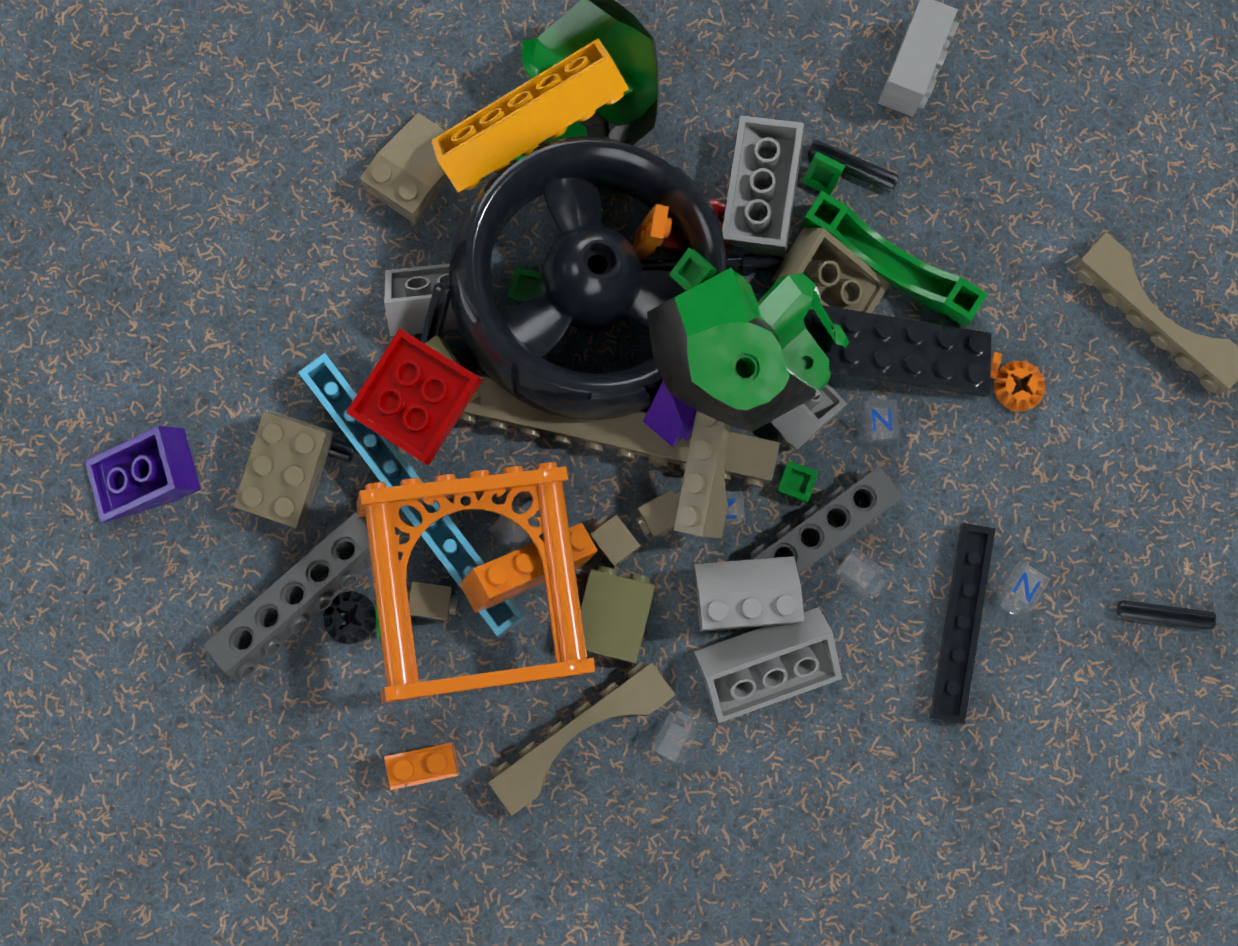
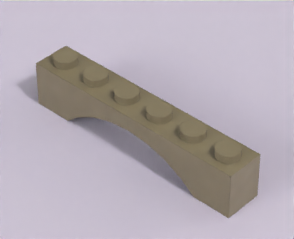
(1112, 272)
(703, 492)
(523, 780)

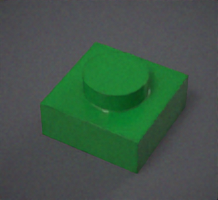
(823, 173)
(692, 270)
(524, 285)
(797, 482)

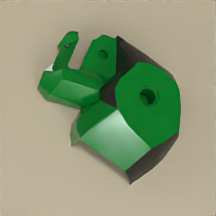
(630, 49)
(742, 355)

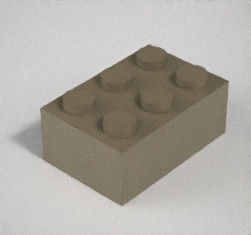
(284, 469)

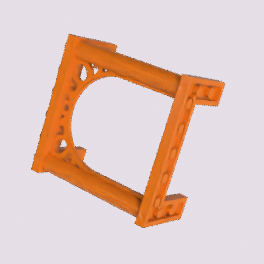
(381, 510)

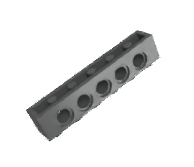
(881, 496)
(279, 599)

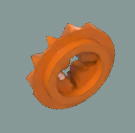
(1005, 386)

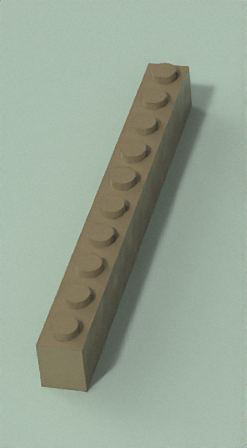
(628, 435)

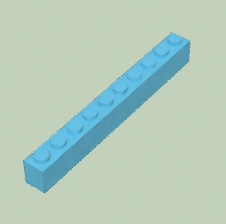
(392, 467)

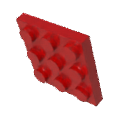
(414, 396)

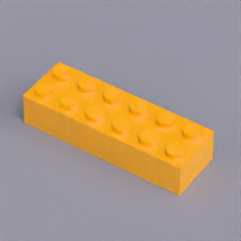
(529, 116)

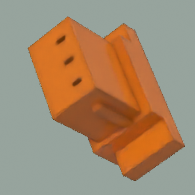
(995, 363)

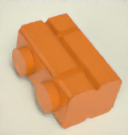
(422, 766)

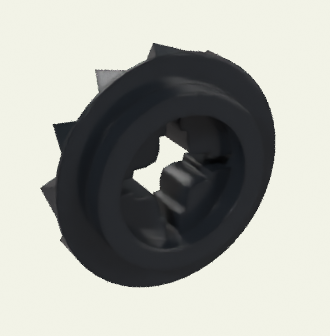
(351, 633)

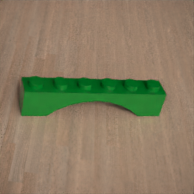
(936, 289)

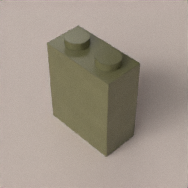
(615, 613)

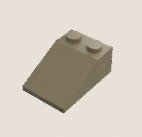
(407, 170)
(837, 272)

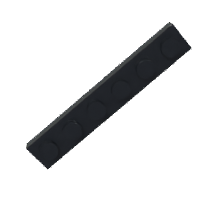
(962, 623)

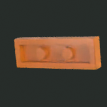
(652, 231)

